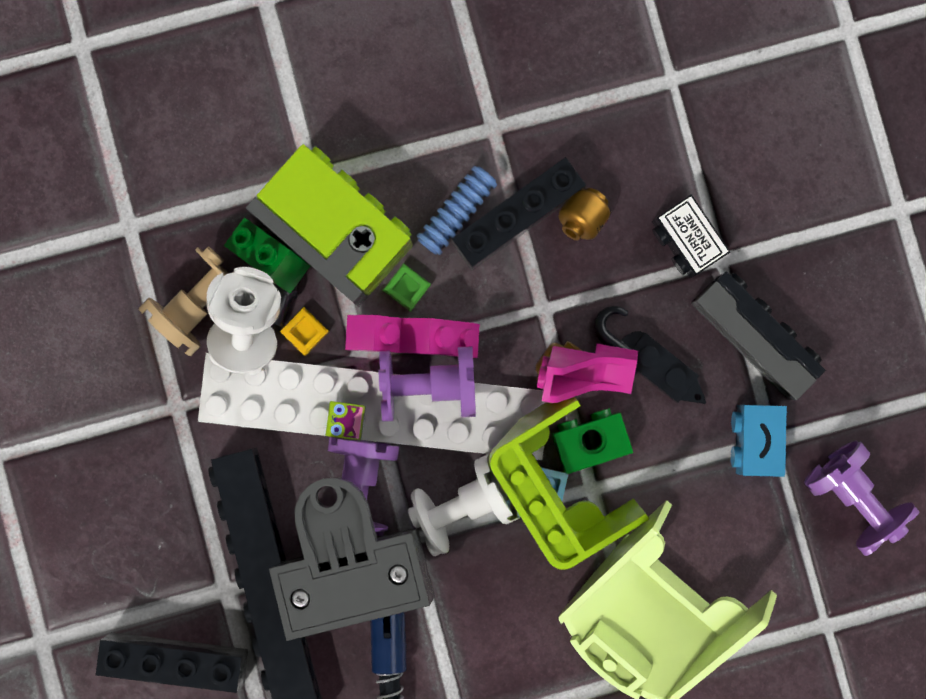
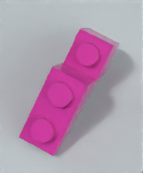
(410, 335)
(578, 372)

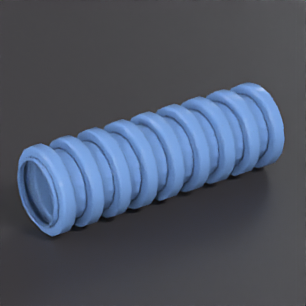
(457, 210)

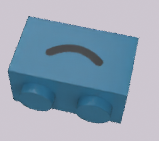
(759, 440)

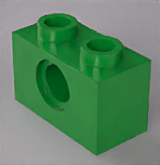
(267, 255)
(612, 445)

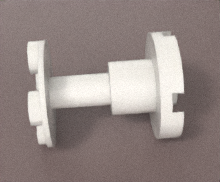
(242, 313)
(473, 500)

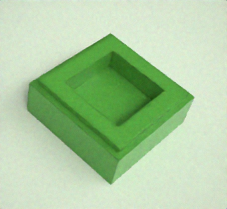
(407, 287)

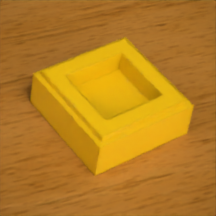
(304, 331)

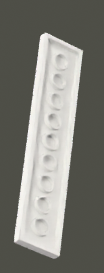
(299, 398)

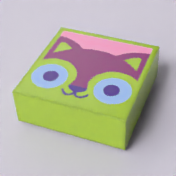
(345, 420)

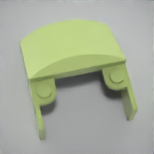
(649, 627)

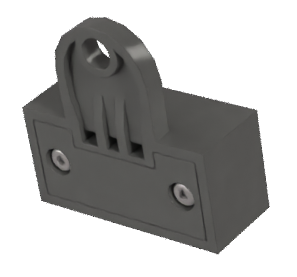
(345, 567)

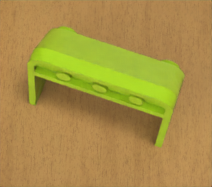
(561, 533)

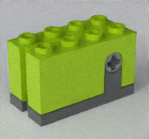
(325, 219)

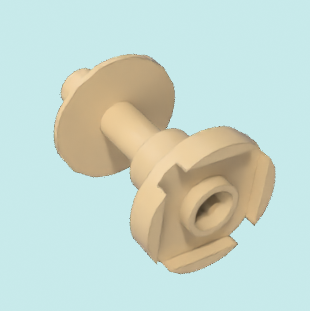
(185, 308)

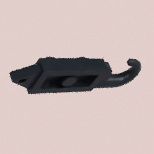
(653, 360)

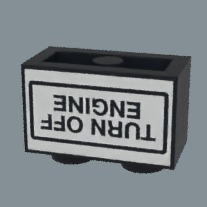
(689, 237)

